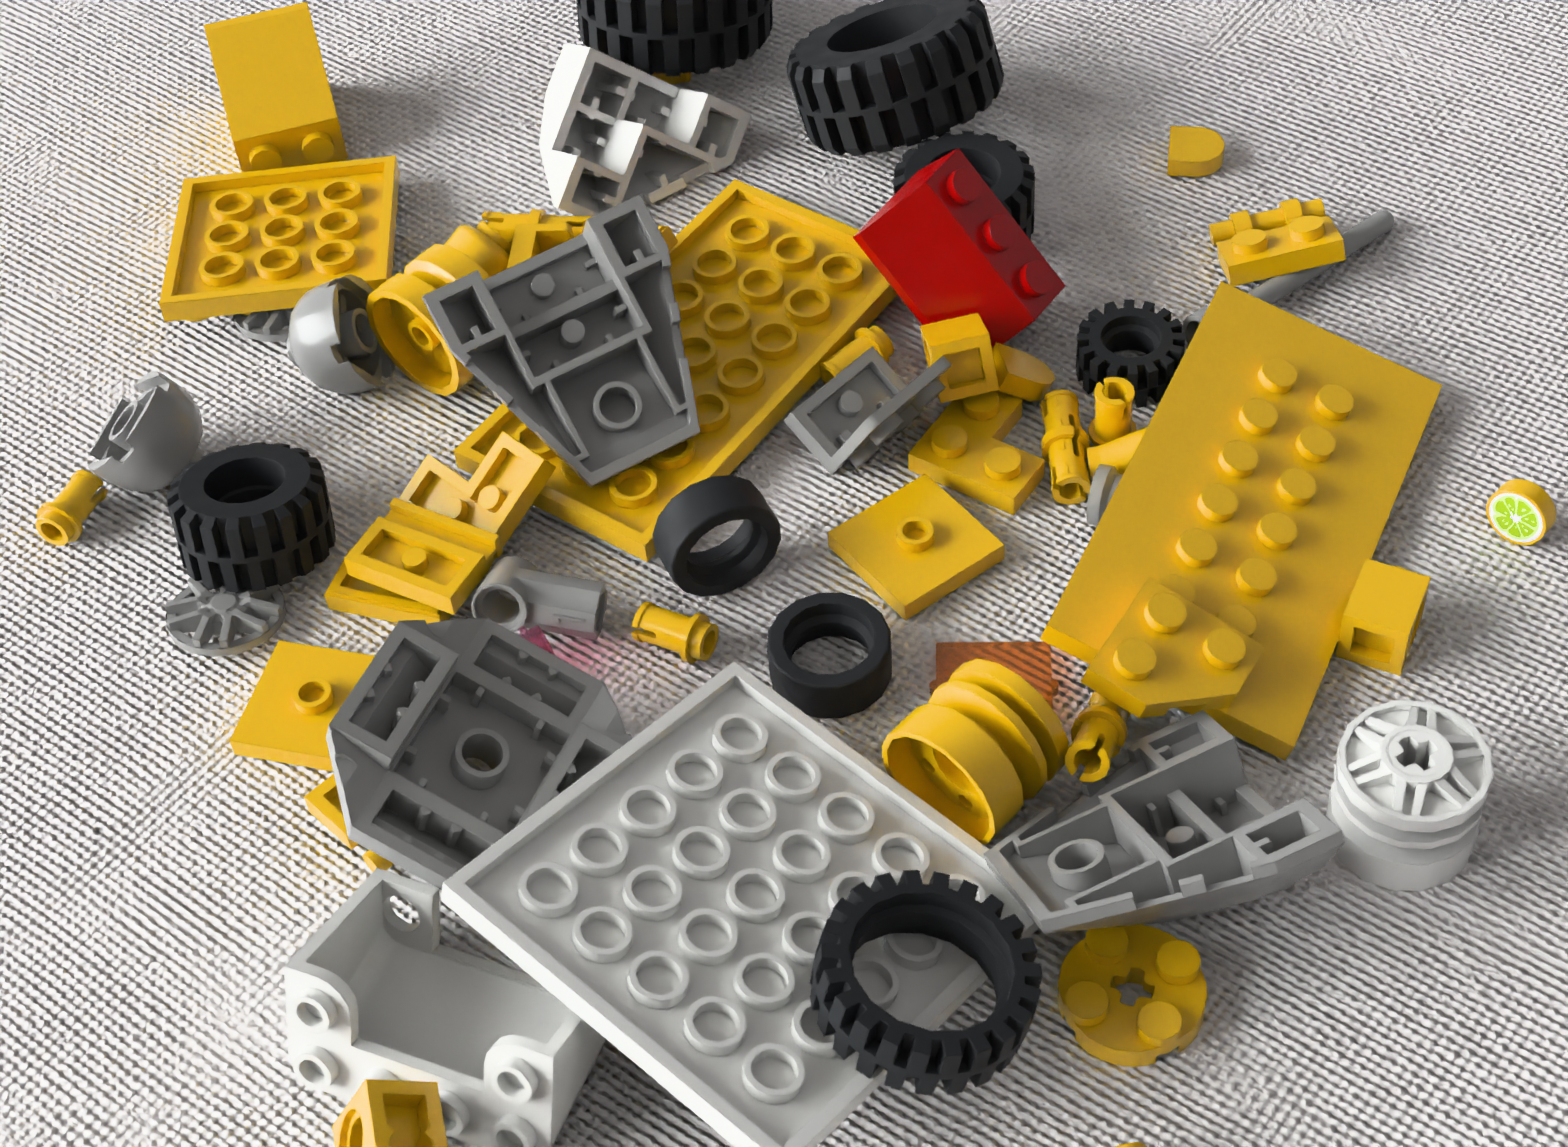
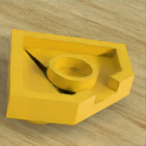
(1171, 656)

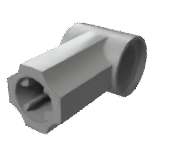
(543, 599)

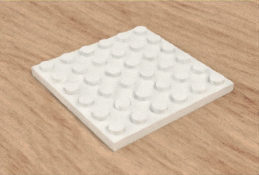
(689, 898)

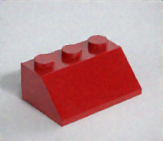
(958, 251)

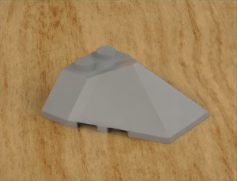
(582, 343)
(1162, 839)

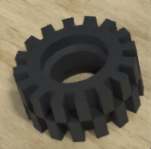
(1130, 330)

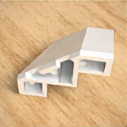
(628, 134)

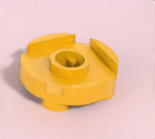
(1153, 1025)

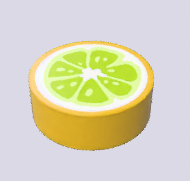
(1521, 512)

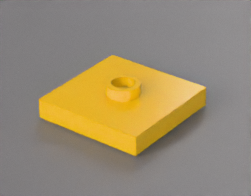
(916, 546)
(296, 704)

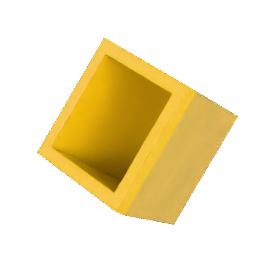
(275, 89)

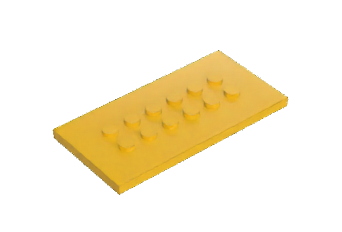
(1255, 501)

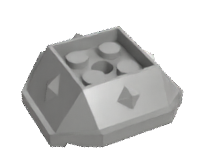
(451, 697)

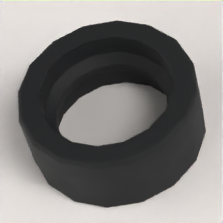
(700, 510)
(830, 617)

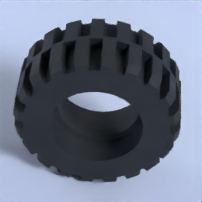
(675, 33)
(894, 74)

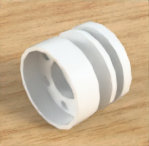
(1409, 794)

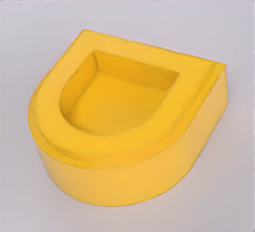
(1194, 151)
(1021, 373)

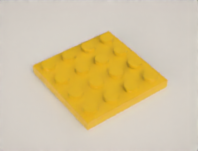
(276, 234)

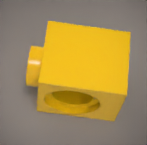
(969, 350)
(1382, 616)

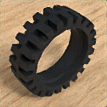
(903, 1047)

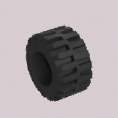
(996, 161)
(252, 516)

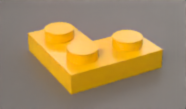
(968, 452)
(493, 497)

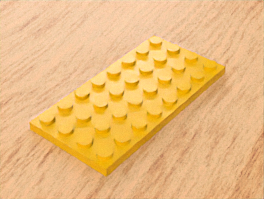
(760, 306)

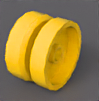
(406, 326)

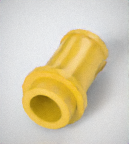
(863, 340)
(1112, 411)
(63, 518)
(690, 636)

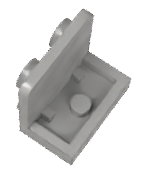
(862, 409)

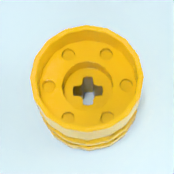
(978, 748)

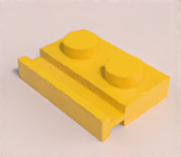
(423, 556)

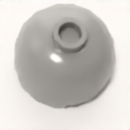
(334, 338)
(149, 438)

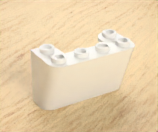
(399, 1005)

